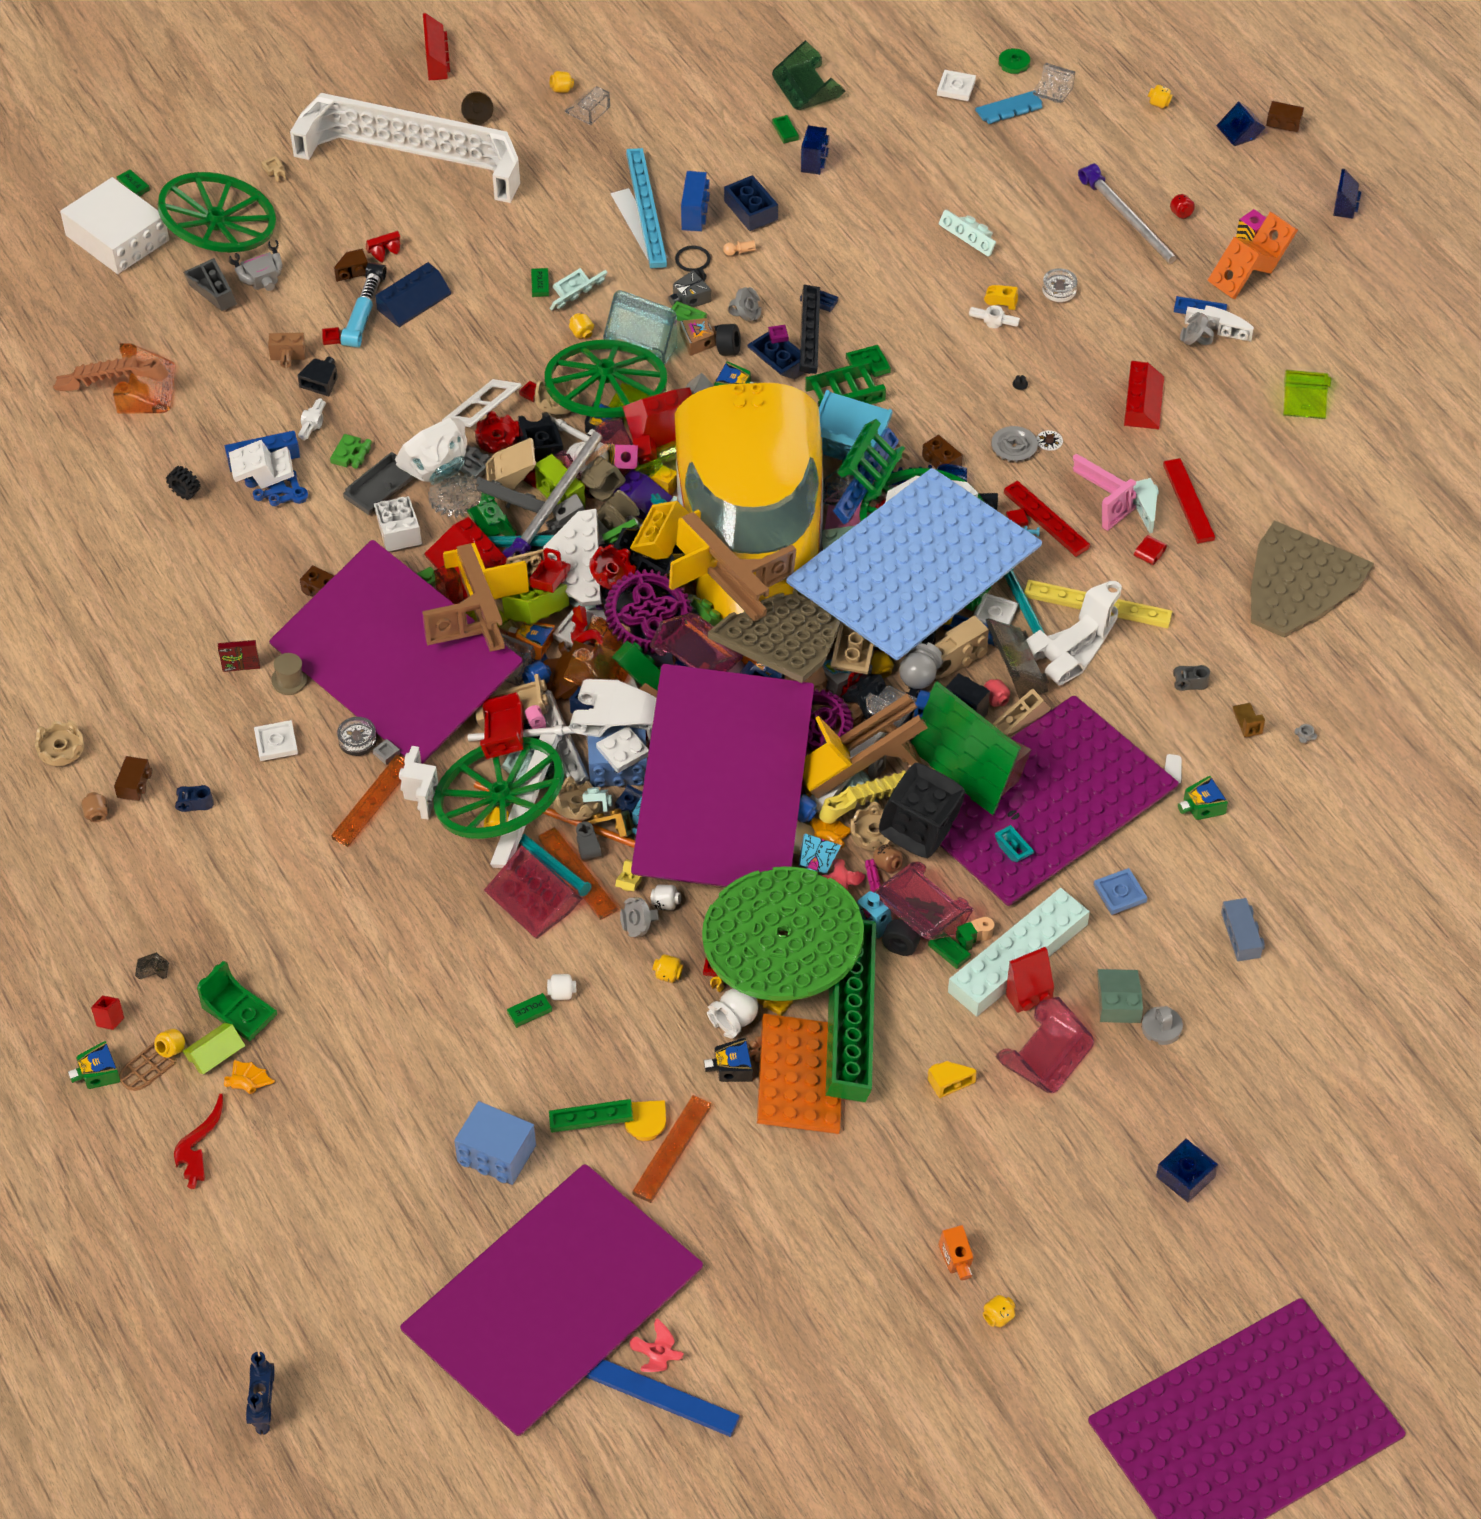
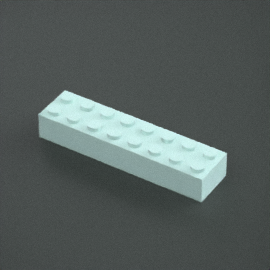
(1046, 926)

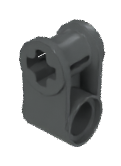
(1193, 677)
(587, 841)

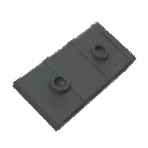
(377, 484)
(519, 499)

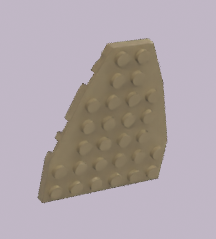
(1300, 579)
(788, 639)

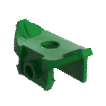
(490, 517)

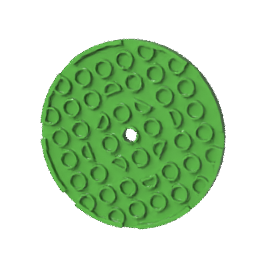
(756, 960)

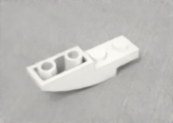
(1225, 322)

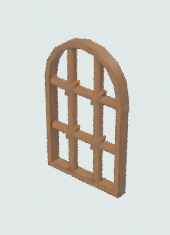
(141, 1077)

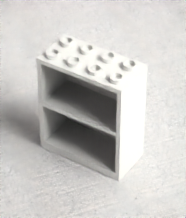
(114, 225)

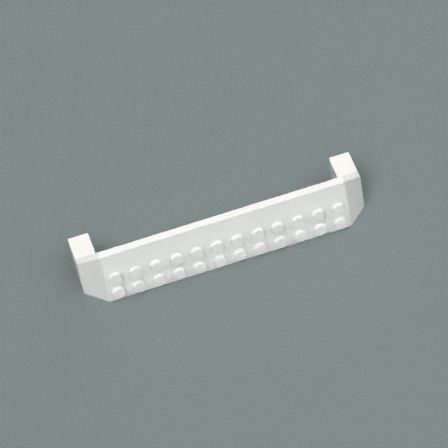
(410, 132)

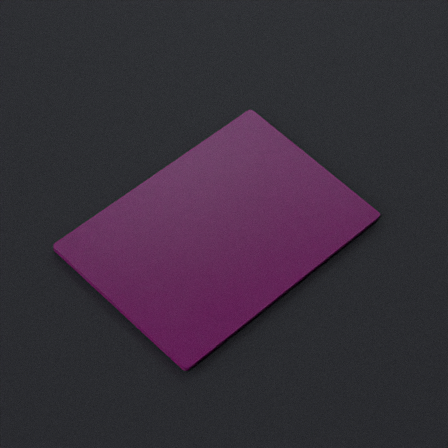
(371, 653)
(722, 776)
(1070, 797)
(551, 1299)
(1248, 1423)

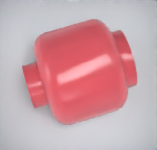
(998, 693)

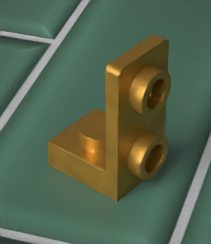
(1248, 721)
(623, 821)

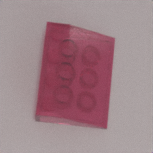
(532, 893)

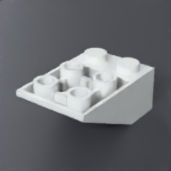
(398, 523)

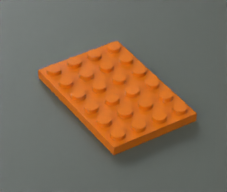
(795, 1076)

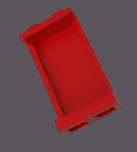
(502, 725)

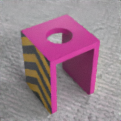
(1248, 228)
(615, 455)

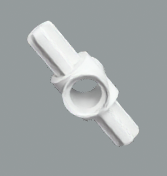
(994, 316)
(311, 419)

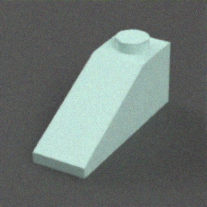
(1146, 501)

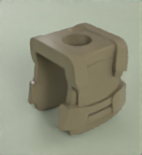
(602, 479)
(616, 510)

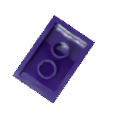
(639, 490)

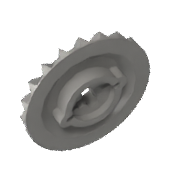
(1007, 436)

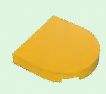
(648, 1120)

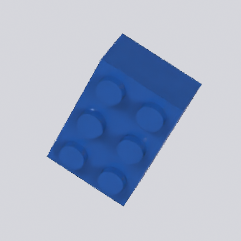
(694, 201)

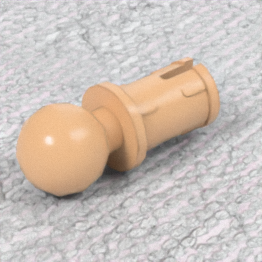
(730, 249)

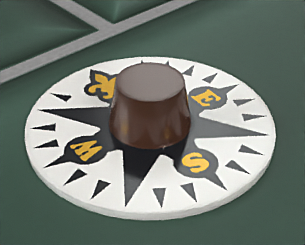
(1049, 440)

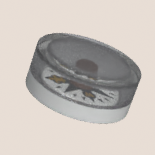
(1059, 285)

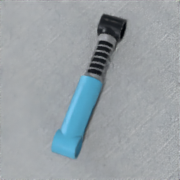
(352, 334)

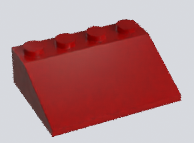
(465, 533)

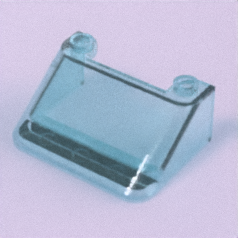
(642, 324)

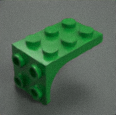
(232, 1003)

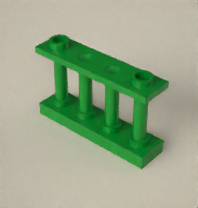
(870, 395)
(856, 456)

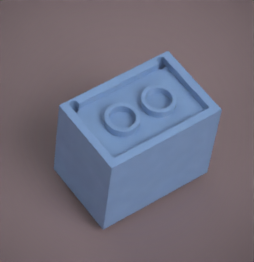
(603, 774)
(495, 1143)

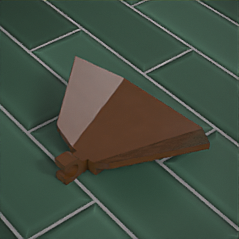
(557, 684)

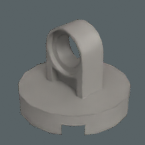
(746, 304)
(1195, 329)
(637, 917)
(1162, 1025)

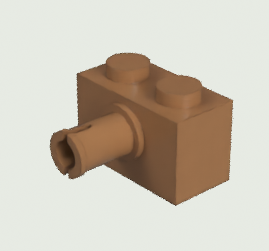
(287, 347)

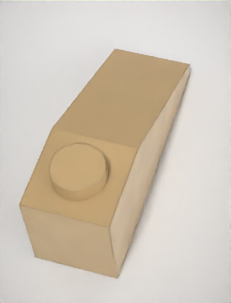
(1022, 713)

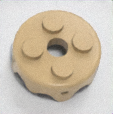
(547, 404)
(56, 734)
(570, 793)
(862, 823)

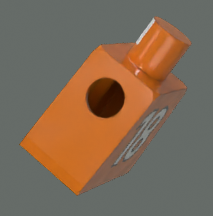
(956, 1251)

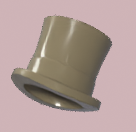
(288, 676)

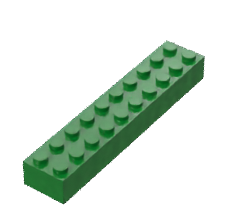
(852, 1026)

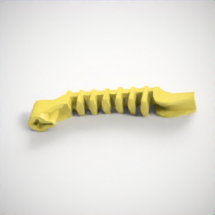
(838, 805)

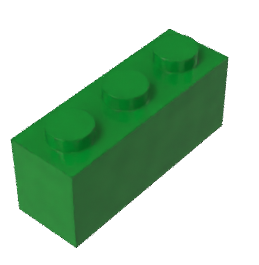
(637, 665)

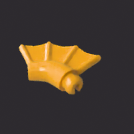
(831, 832)
(247, 1077)

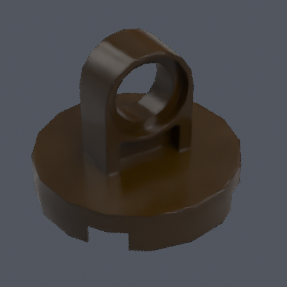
(477, 107)

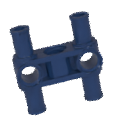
(261, 1380)

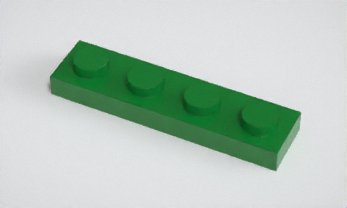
(590, 1115)

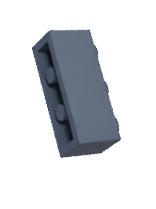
(1242, 929)

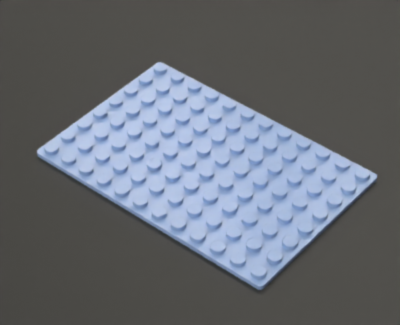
(914, 563)

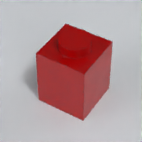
(646, 449)
(107, 1012)

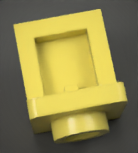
(626, 880)

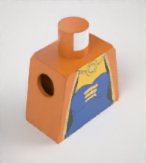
(538, 635)

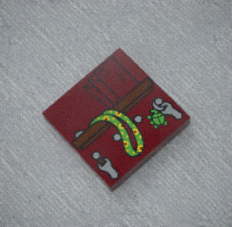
(239, 655)

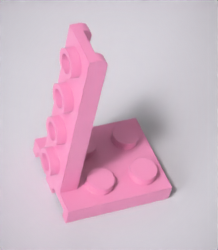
(1120, 501)

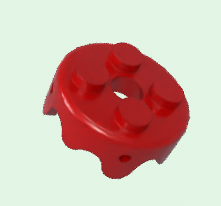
(495, 425)
(615, 559)

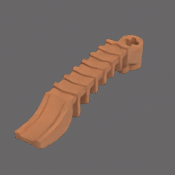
(91, 373)

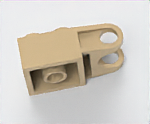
(962, 645)

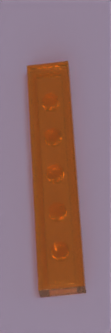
(369, 803)
(560, 850)
(671, 1149)

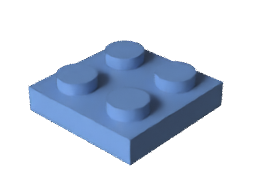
(1120, 891)

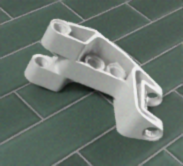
(1076, 646)
(614, 705)

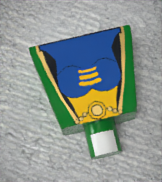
(733, 375)
(1203, 800)
(95, 1067)

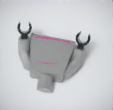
(260, 270)

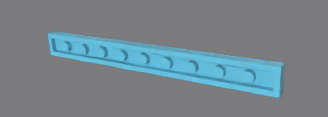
(646, 208)

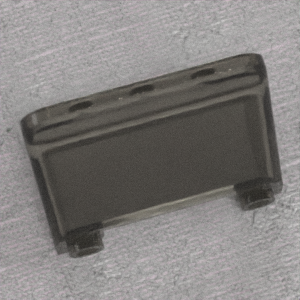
(1017, 657)

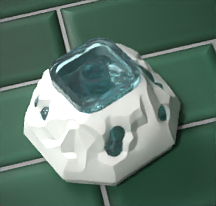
(435, 452)

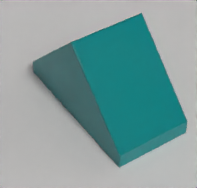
(1008, 835)

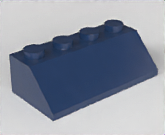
(412, 295)

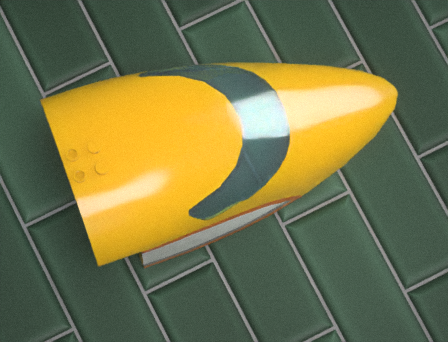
(754, 473)

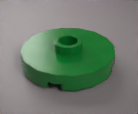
(1014, 60)

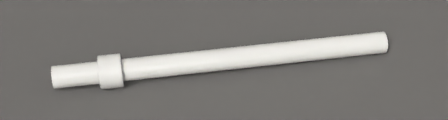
(562, 426)
(560, 730)

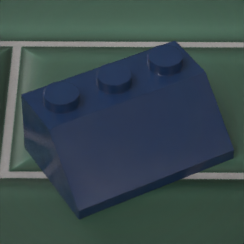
(781, 356)

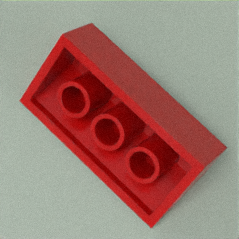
(436, 44)
(1144, 396)

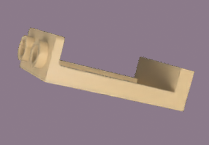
(529, 694)

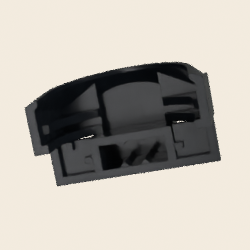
(625, 541)

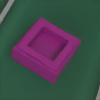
(778, 333)

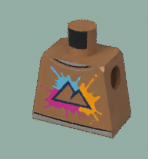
(697, 335)

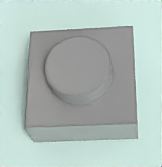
(386, 751)

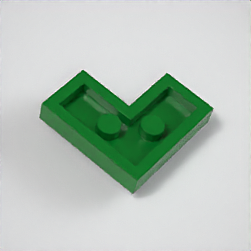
(879, 363)

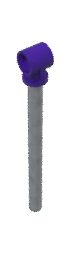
(1092, 175)
(522, 544)

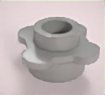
(1305, 733)

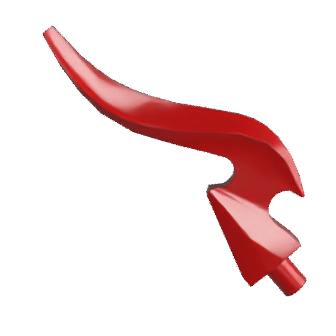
(580, 620)
(194, 1159)

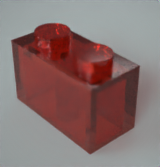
(449, 584)

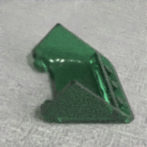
(802, 82)

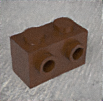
(1285, 116)
(939, 452)
(314, 580)
(133, 778)

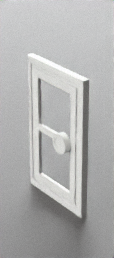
(510, 388)

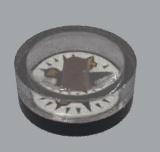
(356, 736)

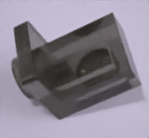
(152, 965)

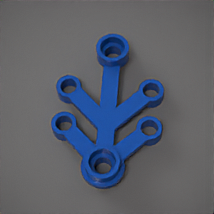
(296, 493)

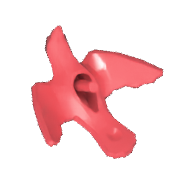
(844, 876)
(659, 1351)

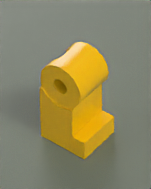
(1002, 296)

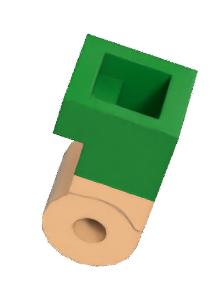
(974, 931)

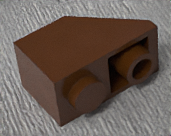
(351, 265)

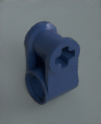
(194, 798)

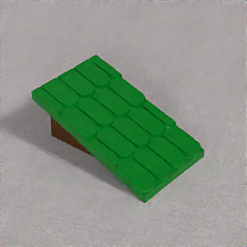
(969, 749)

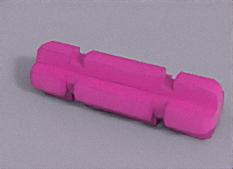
(872, 874)

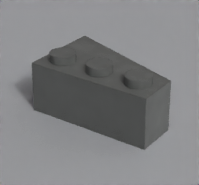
(211, 284)

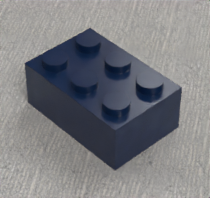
(751, 203)

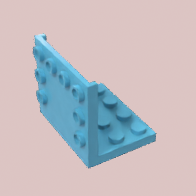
(843, 420)

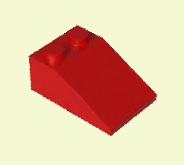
(1029, 980)

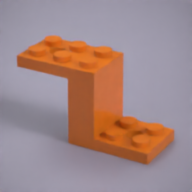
(1246, 255)

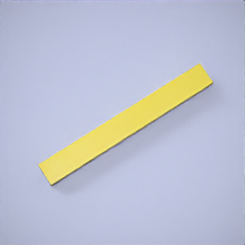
(1075, 598)

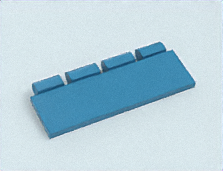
(1008, 107)

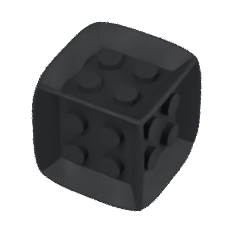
(921, 810)

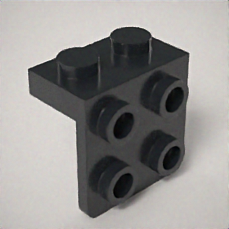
(858, 692)

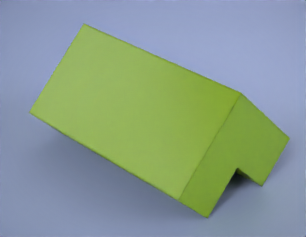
(214, 1048)

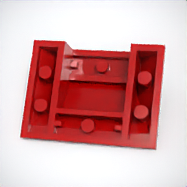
(655, 415)

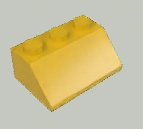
(659, 530)

